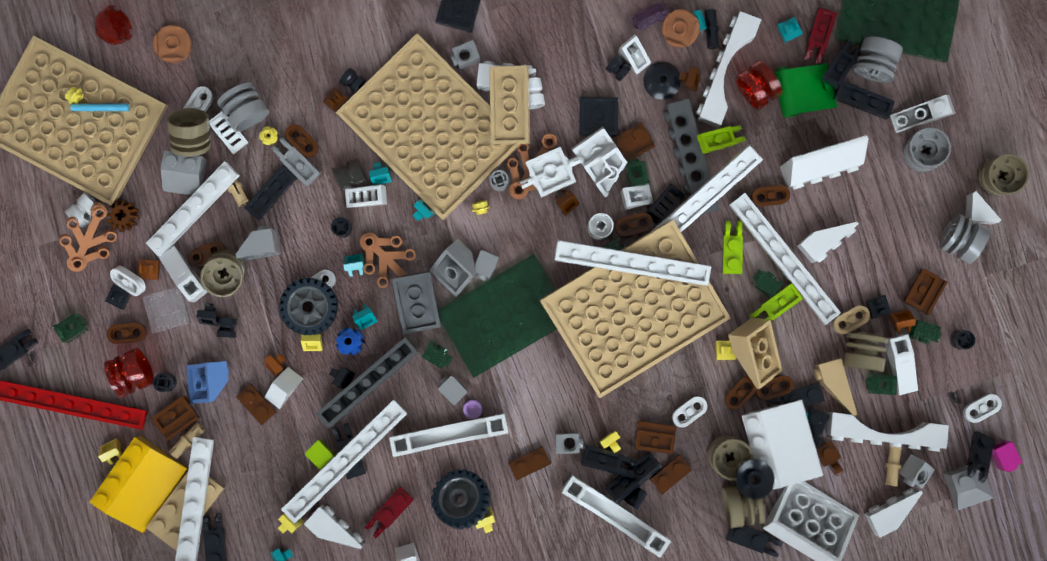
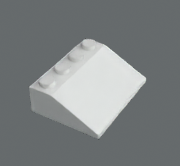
(824, 163)
(784, 442)
(811, 522)

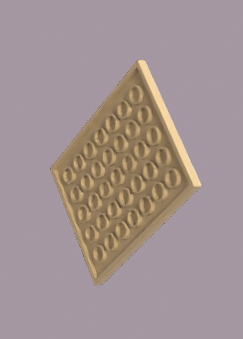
(427, 126)
(80, 147)
(632, 321)

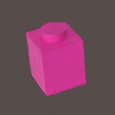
(1006, 456)

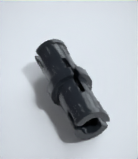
(712, 29)

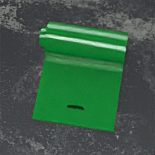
(804, 90)

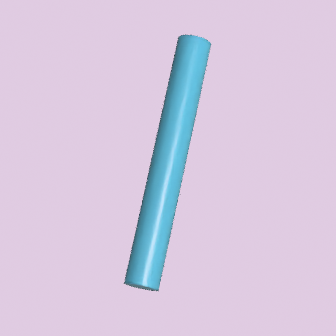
(101, 107)

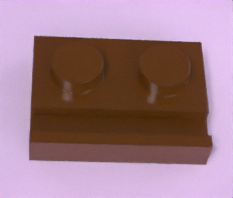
(634, 142)
(925, 291)
(175, 418)
(655, 437)

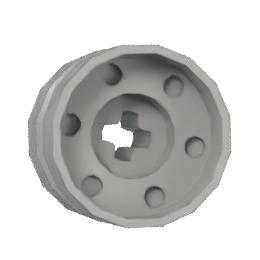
(878, 59)
(242, 107)
(932, 140)
(964, 238)

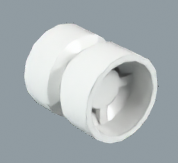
(536, 98)
(82, 209)
(600, 226)

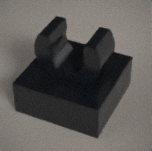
(118, 297)
(878, 306)
(208, 316)
(342, 377)

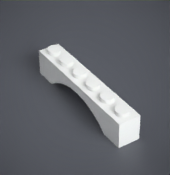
(715, 106)
(448, 434)
(926, 434)
(615, 515)

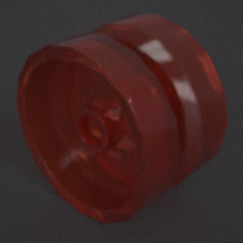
(758, 85)

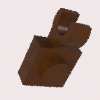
(828, 456)

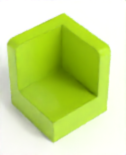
(320, 454)

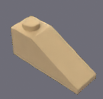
(834, 380)

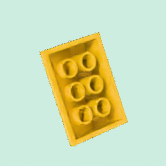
(138, 484)

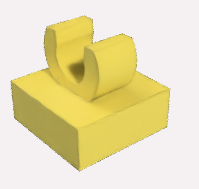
(312, 342)
(724, 350)
(610, 440)
(110, 450)
(487, 522)
(287, 524)

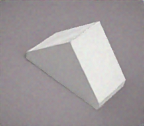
(634, 54)
(636, 196)
(979, 210)
(283, 387)

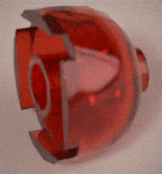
(113, 26)

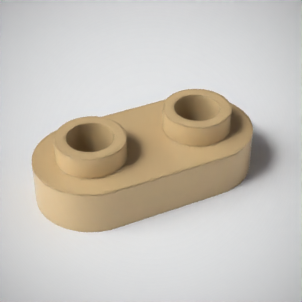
(850, 320)

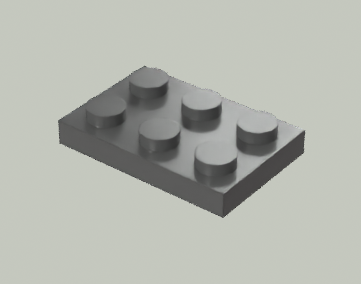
(416, 302)

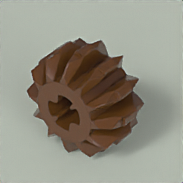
(121, 209)

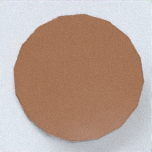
(680, 28)
(172, 44)

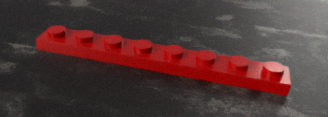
(72, 405)

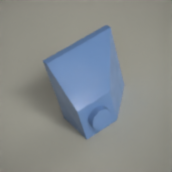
(206, 381)

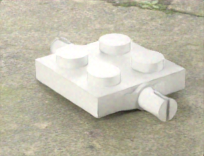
(550, 172)

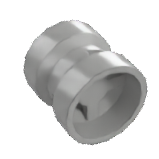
(499, 183)

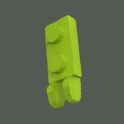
(719, 139)
(732, 250)
(779, 303)

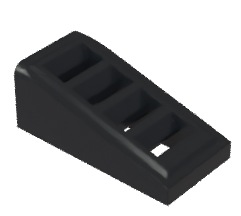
(657, 212)

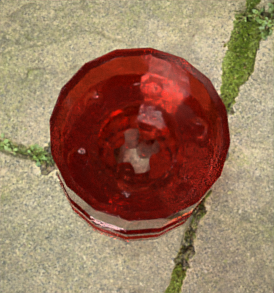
(129, 372)

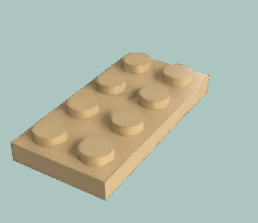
(509, 105)
(168, 518)

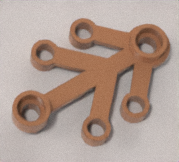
(525, 157)
(86, 240)
(385, 258)

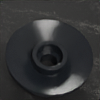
(659, 89)
(764, 479)

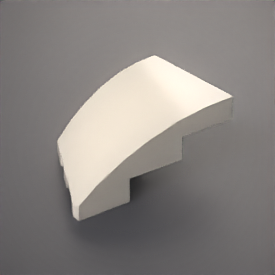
(600, 159)

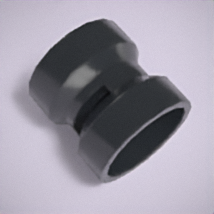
(618, 68)
(352, 80)
(338, 227)
(226, 323)
(966, 341)
(168, 382)

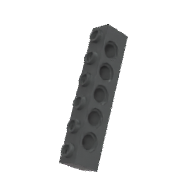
(683, 110)
(367, 382)

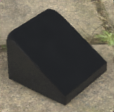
(636, 498)

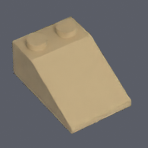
(756, 350)

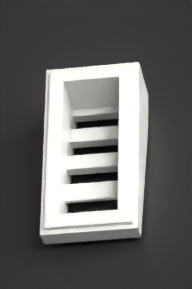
(218, 119)
(381, 193)

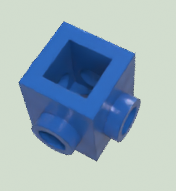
(356, 344)

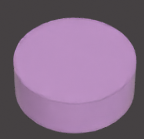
(472, 409)

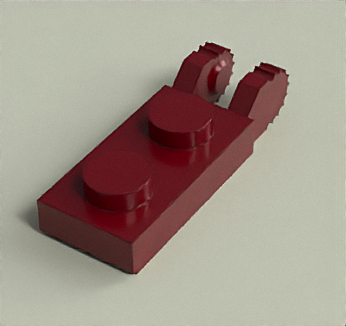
(820, 33)
(390, 510)

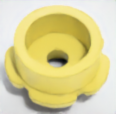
(74, 95)
(268, 140)
(480, 207)

